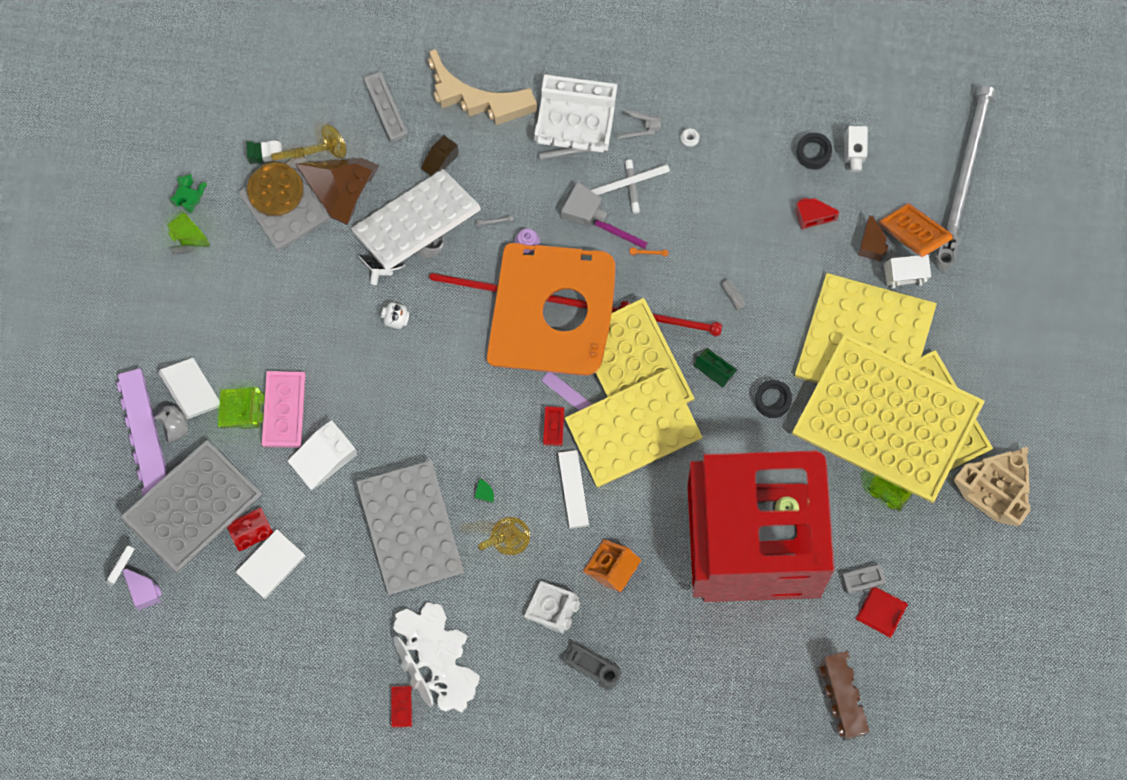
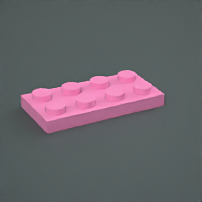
(283, 409)

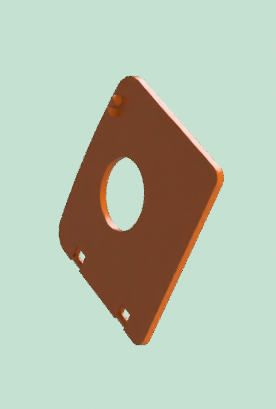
(519, 330)

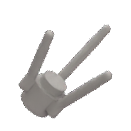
(653, 124)

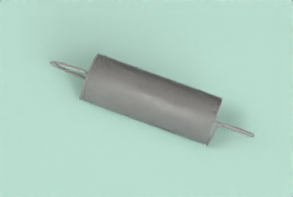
(181, 249)

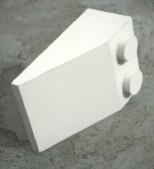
(322, 455)

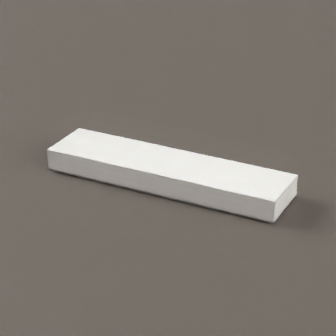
(573, 489)

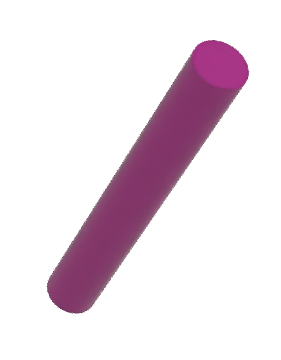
(622, 234)

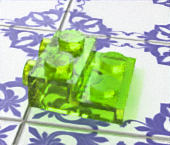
(241, 408)
(893, 495)

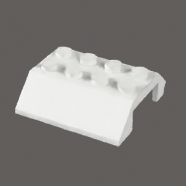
(576, 113)

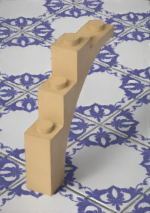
(499, 106)

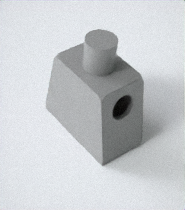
(583, 207)

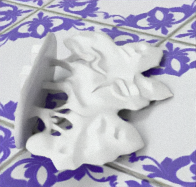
(438, 651)

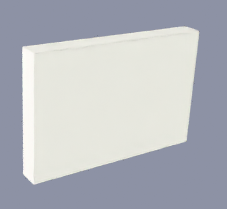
(189, 388)
(270, 564)

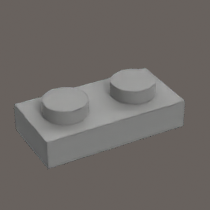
(864, 579)

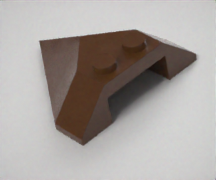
(339, 184)

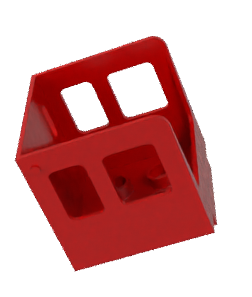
(726, 522)

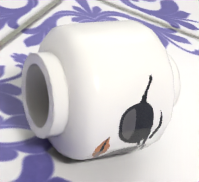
(395, 315)

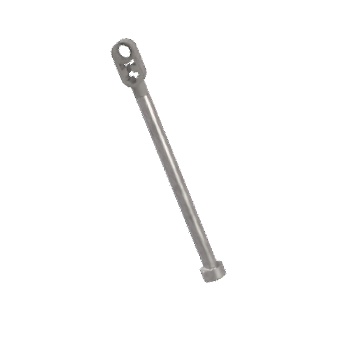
(984, 95)

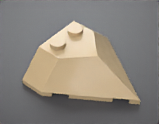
(998, 486)

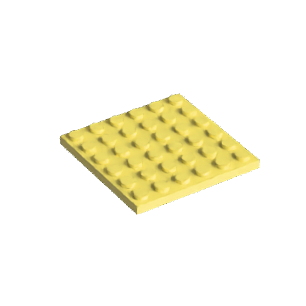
(869, 314)

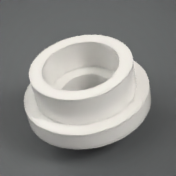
(692, 133)

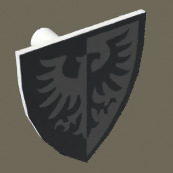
(377, 269)

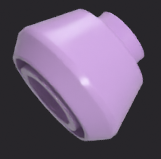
(527, 237)

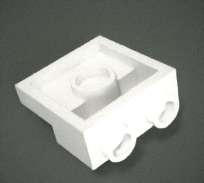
(552, 607)

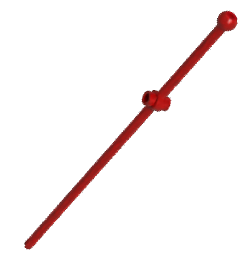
(714, 328)

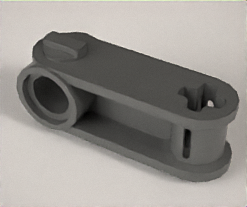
(592, 667)

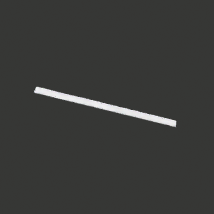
(631, 180)

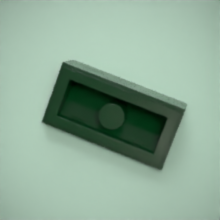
(715, 367)

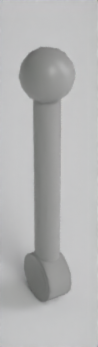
(510, 218)

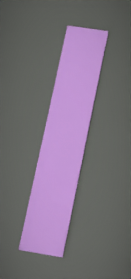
(565, 391)

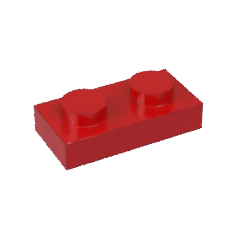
(553, 426)
(401, 707)

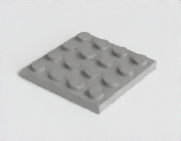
(292, 226)

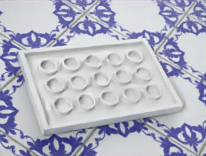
(415, 219)

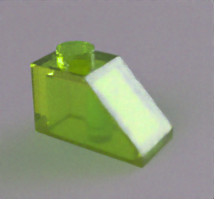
(186, 232)

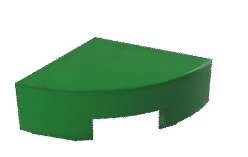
(484, 492)

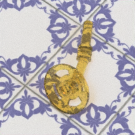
(329, 144)
(507, 537)

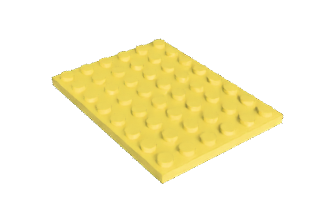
(888, 418)

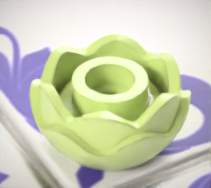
(786, 502)

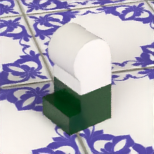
(262, 151)

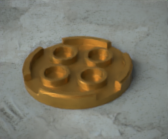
(275, 189)

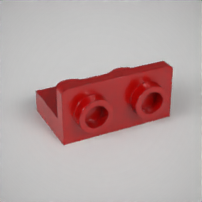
(250, 529)

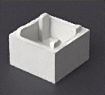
(907, 271)

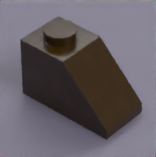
(440, 156)

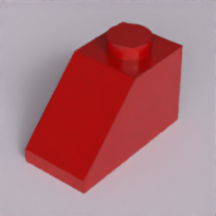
(814, 212)

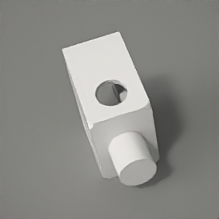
(855, 140)

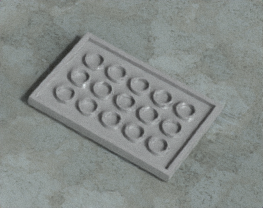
(191, 506)
(410, 527)

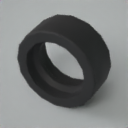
(816, 138)
(773, 384)

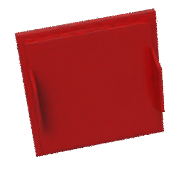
(881, 611)

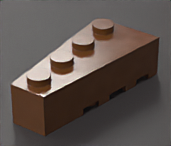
(843, 696)

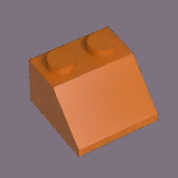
(612, 565)

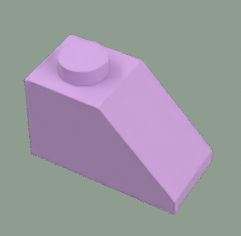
(142, 590)

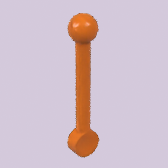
(633, 251)

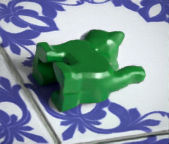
(187, 195)

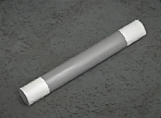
(632, 187)

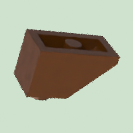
(873, 241)

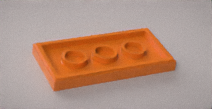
(915, 230)

